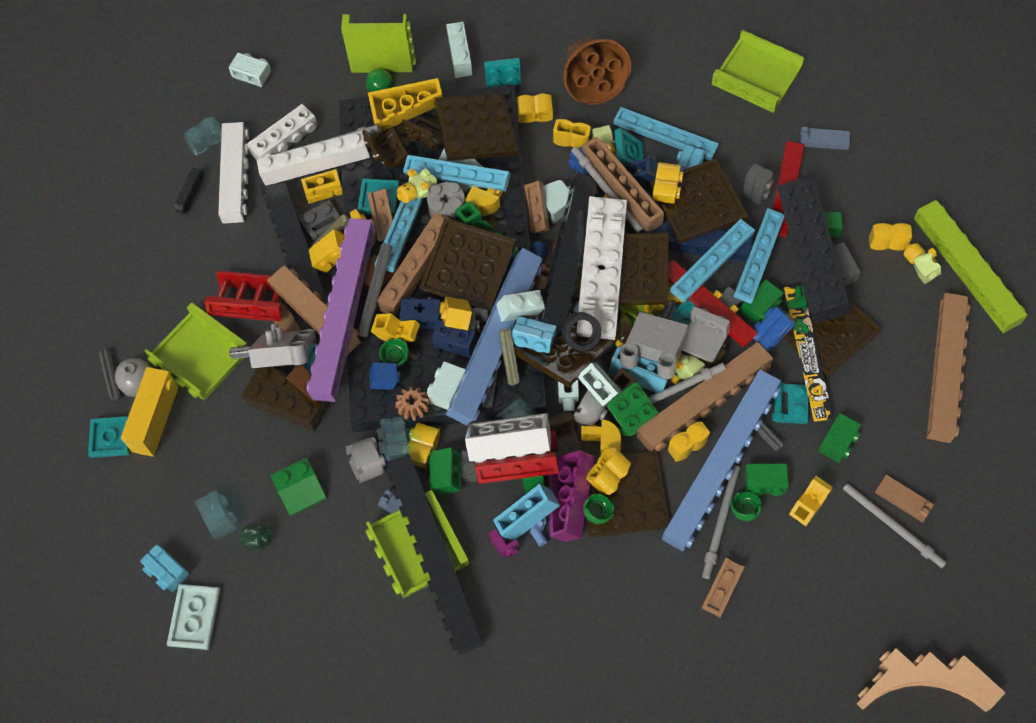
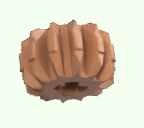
(420, 403)

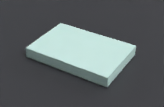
(193, 617)

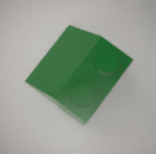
(298, 487)

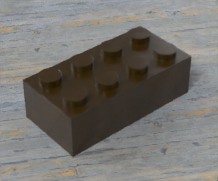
(275, 395)

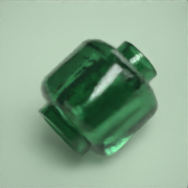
(255, 536)

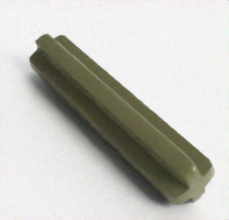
(338, 225)
(509, 356)

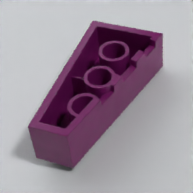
(571, 491)

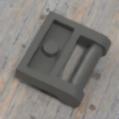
(318, 217)

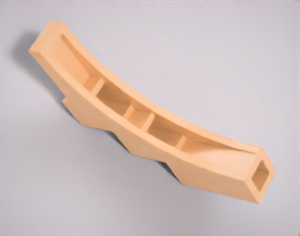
(927, 670)

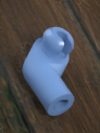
(537, 532)

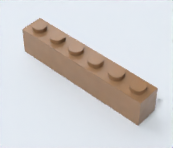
(624, 185)
(411, 269)
(303, 301)

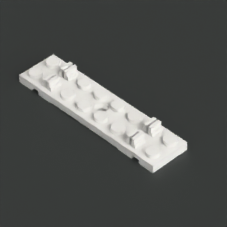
(602, 247)

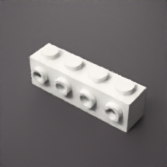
(283, 133)

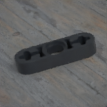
(189, 190)

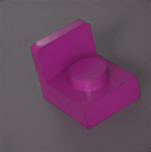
(500, 544)

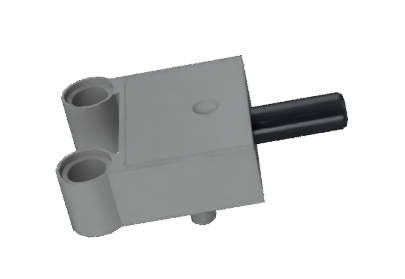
(656, 340)
(277, 348)

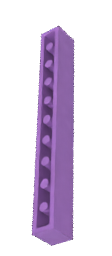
(341, 310)

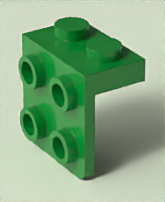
(631, 409)

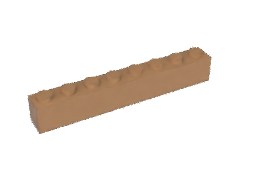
(947, 368)
(704, 398)

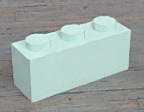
(459, 49)

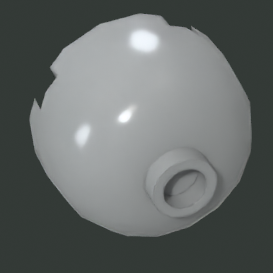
(130, 374)
(589, 410)

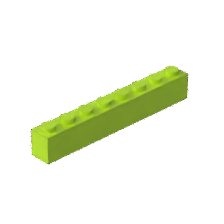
(970, 266)

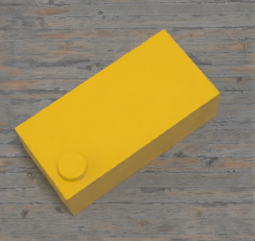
(149, 412)

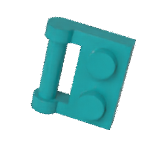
(796, 405)

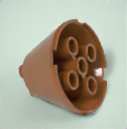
(596, 70)

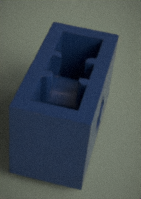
(642, 170)
(429, 311)
(454, 339)

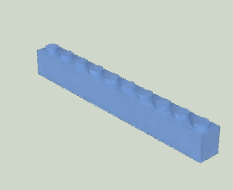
(488, 349)
(721, 460)

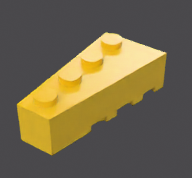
(403, 102)

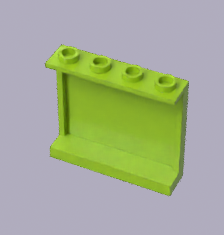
(378, 46)
(758, 71)
(197, 353)
(399, 553)

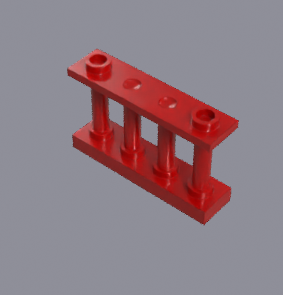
(244, 308)
(519, 467)

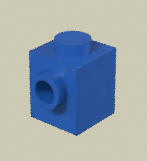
(383, 376)

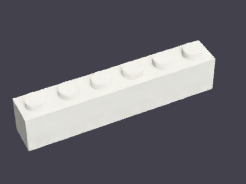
(313, 158)
(233, 172)

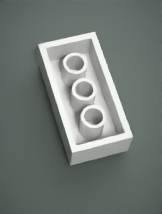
(508, 437)

